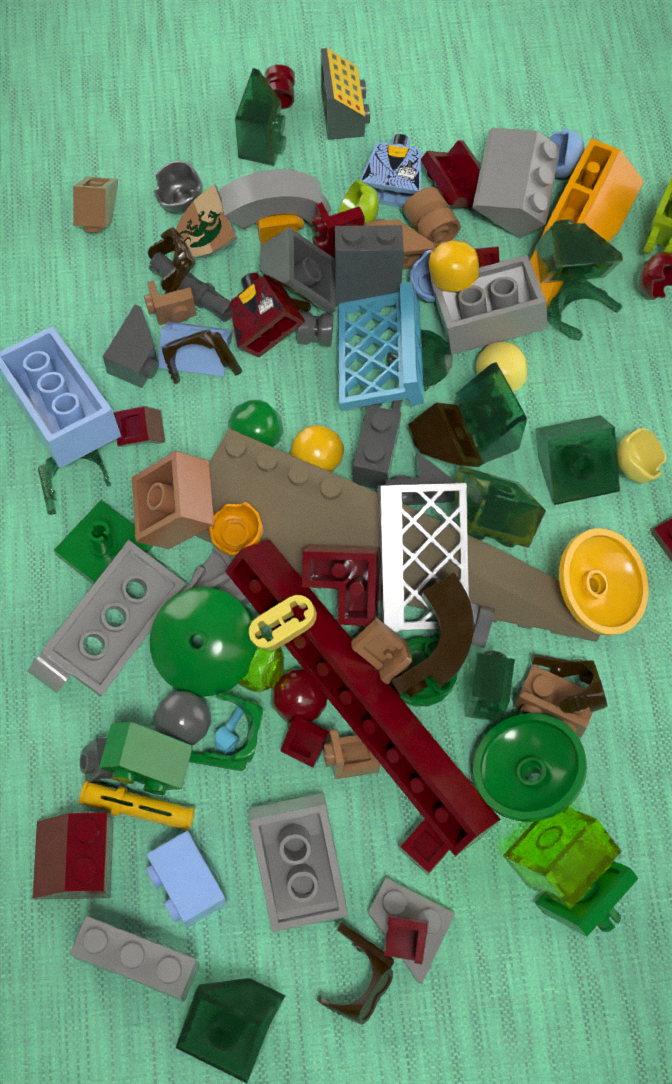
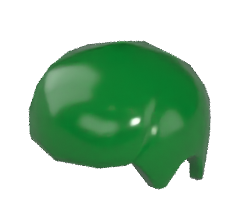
(257, 421)

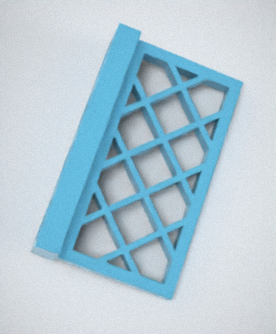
(408, 351)

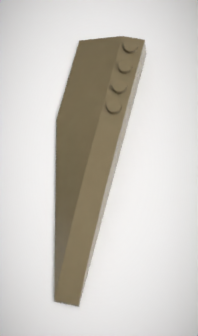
(315, 507)

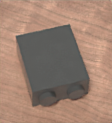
(367, 261)

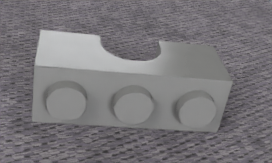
(135, 958)

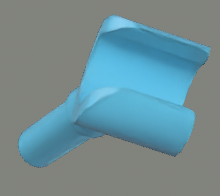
(224, 738)

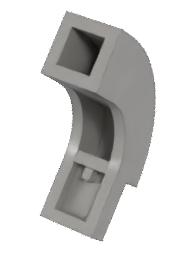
(271, 193)

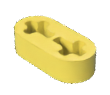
(277, 616)

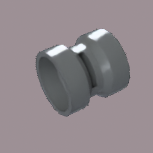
(316, 329)

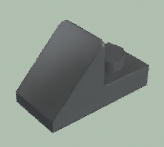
(426, 474)

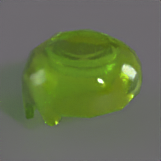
(264, 670)

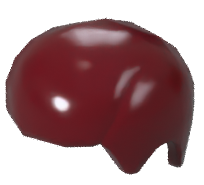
(656, 275)
(297, 696)

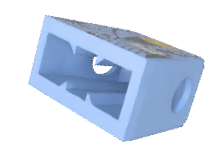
(394, 171)

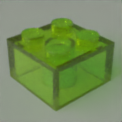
(563, 855)

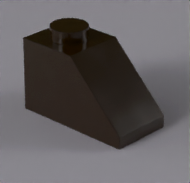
(445, 436)

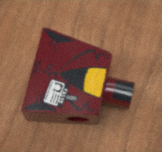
(262, 314)

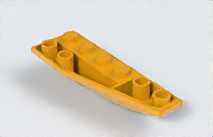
(596, 195)

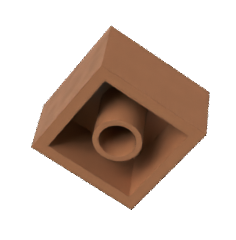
(172, 500)

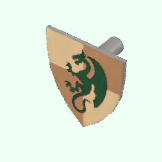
(205, 225)

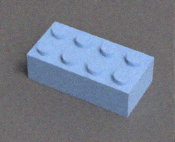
(57, 397)

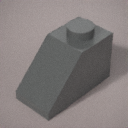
(132, 351)

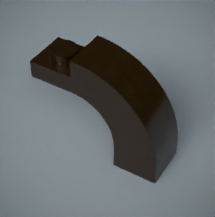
(455, 621)

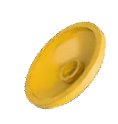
(603, 582)

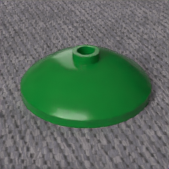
(226, 641)
(524, 747)

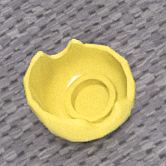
(510, 360)
(640, 456)

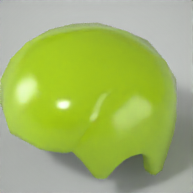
(364, 196)

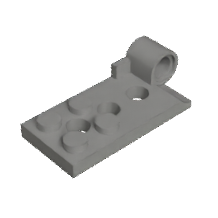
(65, 651)

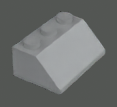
(516, 179)
(494, 308)

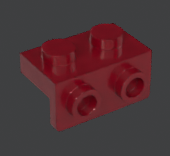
(454, 173)
(325, 226)

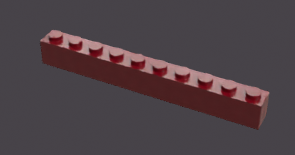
(367, 703)

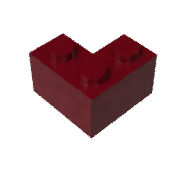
(350, 571)

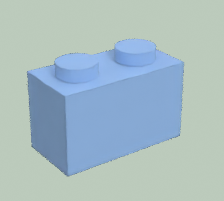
(186, 880)

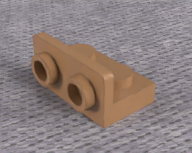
(543, 695)

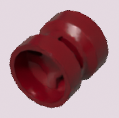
(282, 80)

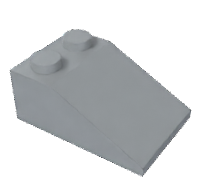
(297, 862)

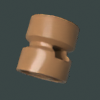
(431, 216)

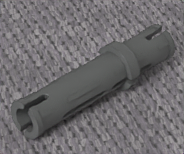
(203, 293)

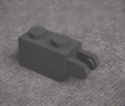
(377, 445)

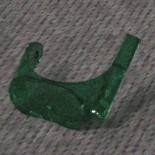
(570, 292)
(49, 470)

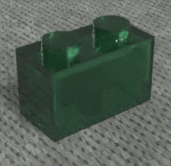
(490, 686)

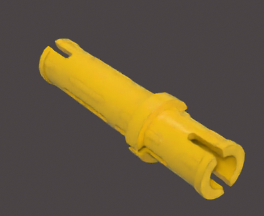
(94, 794)

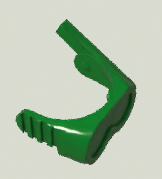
(238, 759)

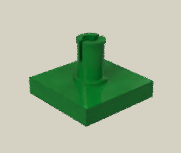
(97, 541)
(597, 903)

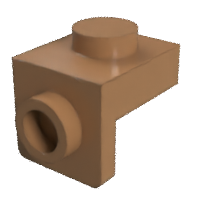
(172, 306)
(383, 650)
(348, 756)

